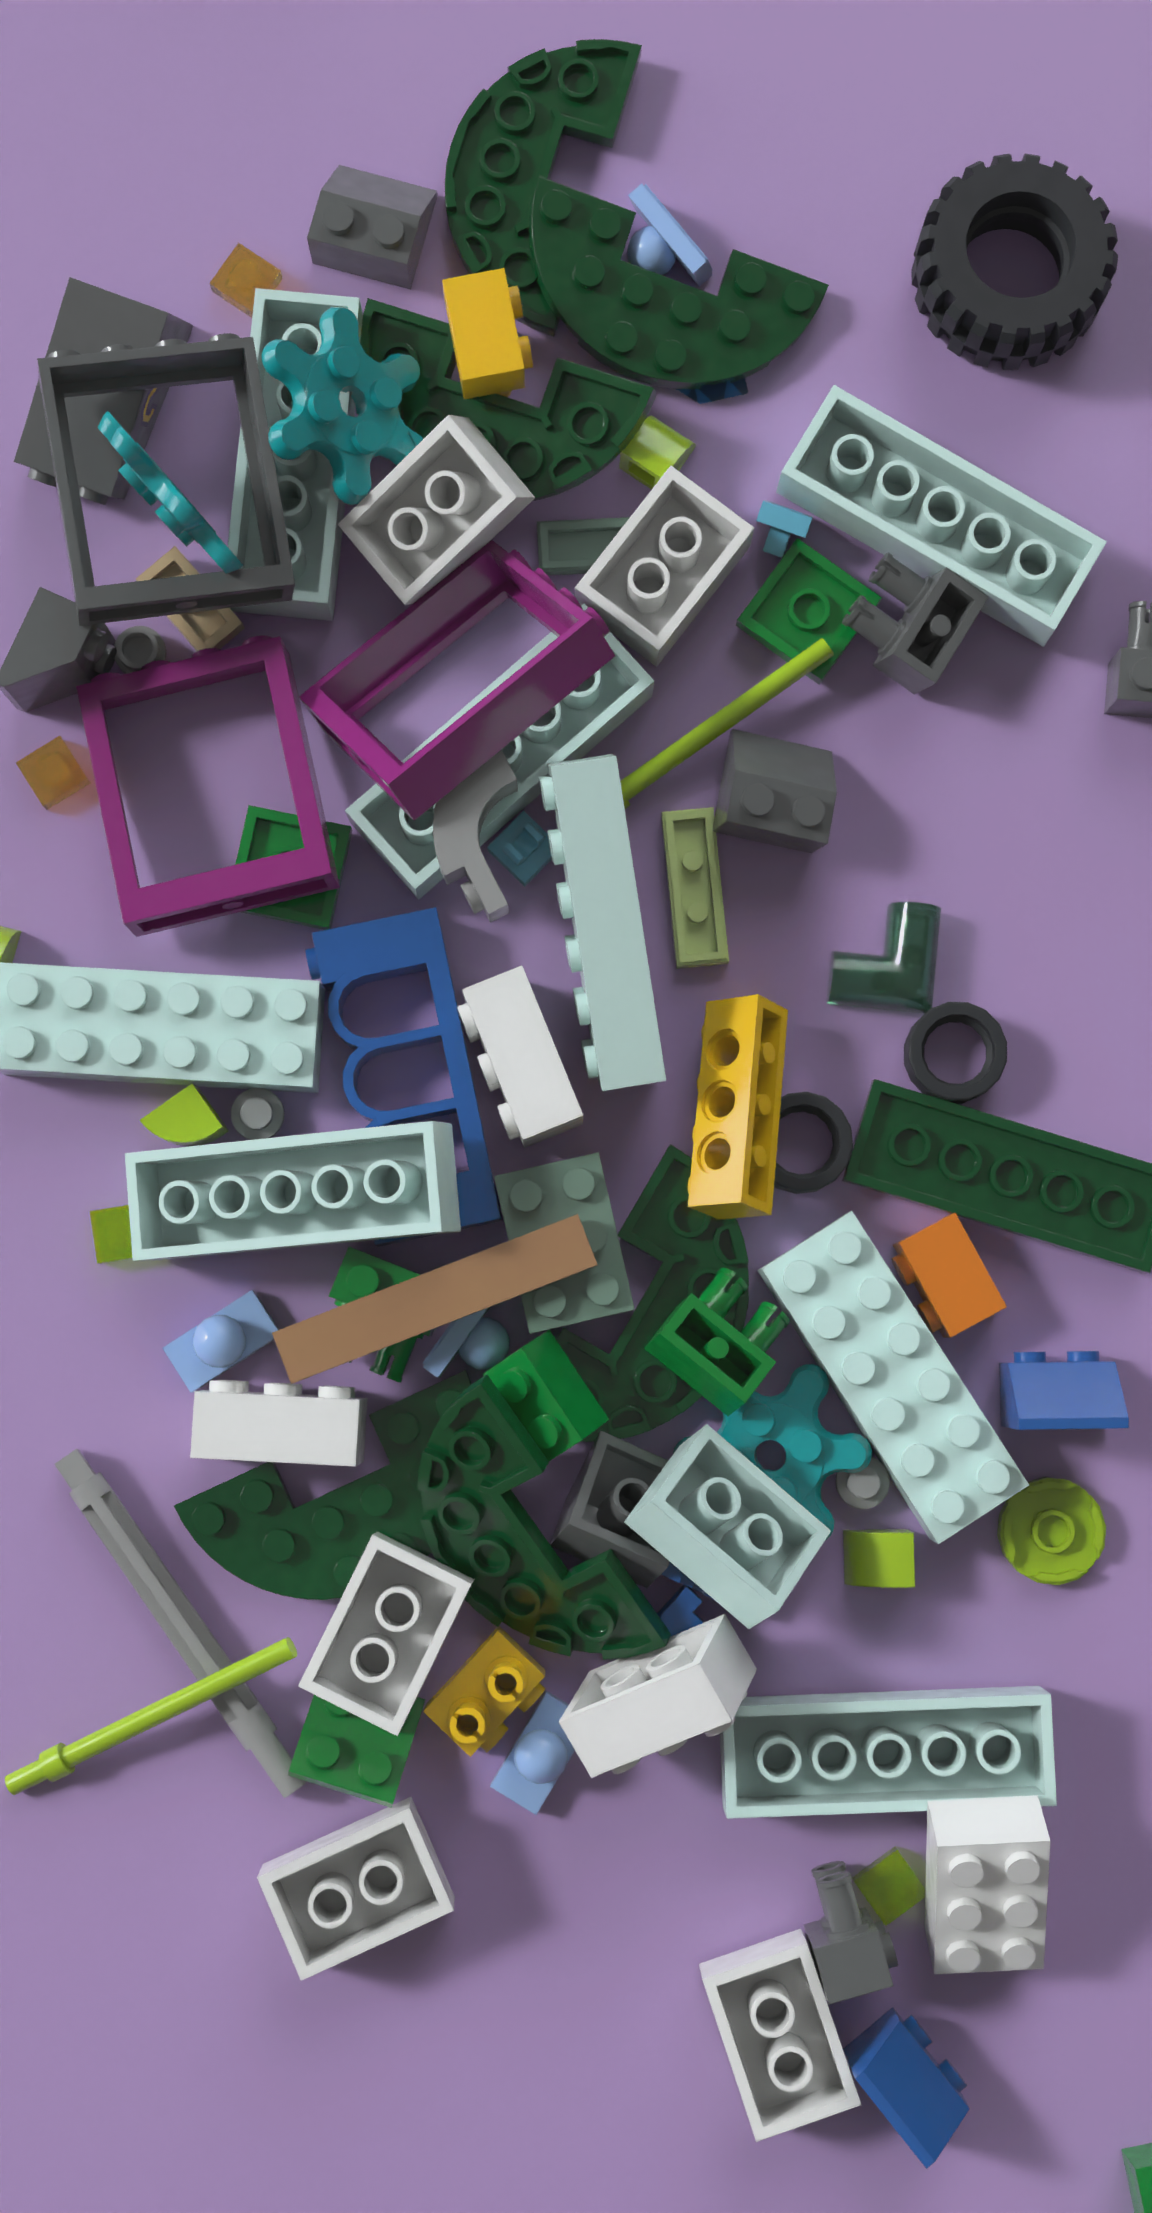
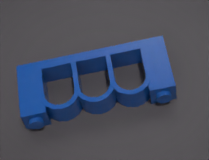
(390, 949)

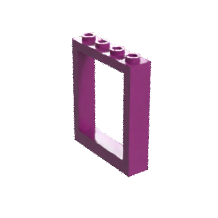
(425, 632)
(235, 886)

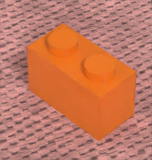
(947, 1277)

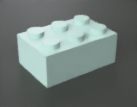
(728, 1527)

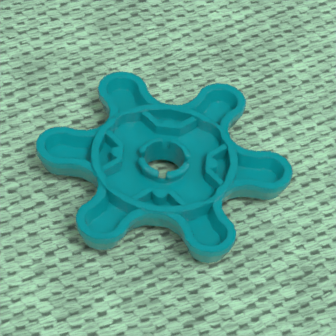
(317, 414)
(155, 485)
(809, 1447)

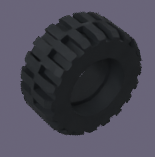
(1024, 199)

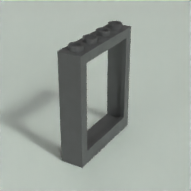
(167, 365)

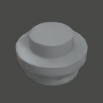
(138, 647)
(257, 1114)
(864, 1488)

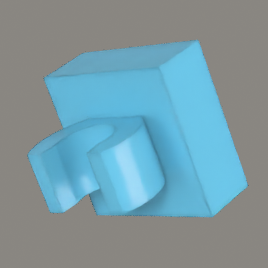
(782, 523)
(522, 848)

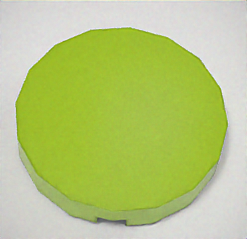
(1051, 1531)

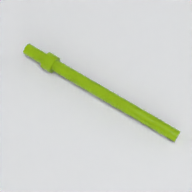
(724, 719)
(61, 1759)

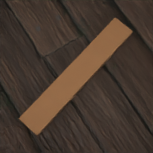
(434, 1299)

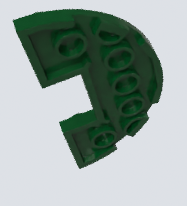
(514, 138)
(650, 322)
(552, 448)
(630, 1382)
(488, 1535)
(316, 1547)

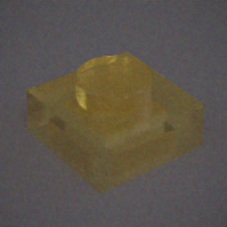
(241, 275)
(53, 772)

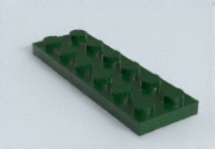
(1004, 1175)

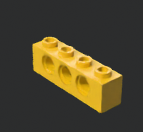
(738, 1107)

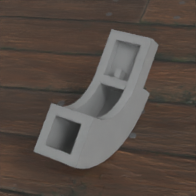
(458, 829)

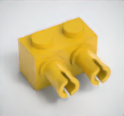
(485, 333)
(486, 1693)

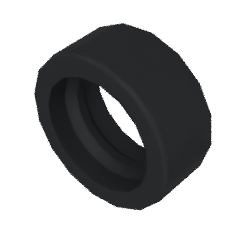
(969, 1015)
(841, 1140)

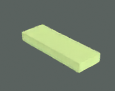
(694, 888)

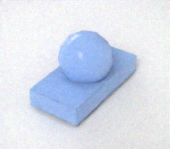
(663, 240)
(478, 1340)
(221, 1341)
(536, 1757)

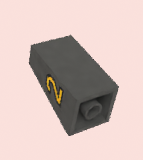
(88, 324)

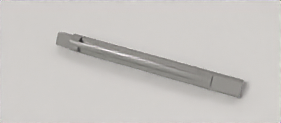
(175, 1615)

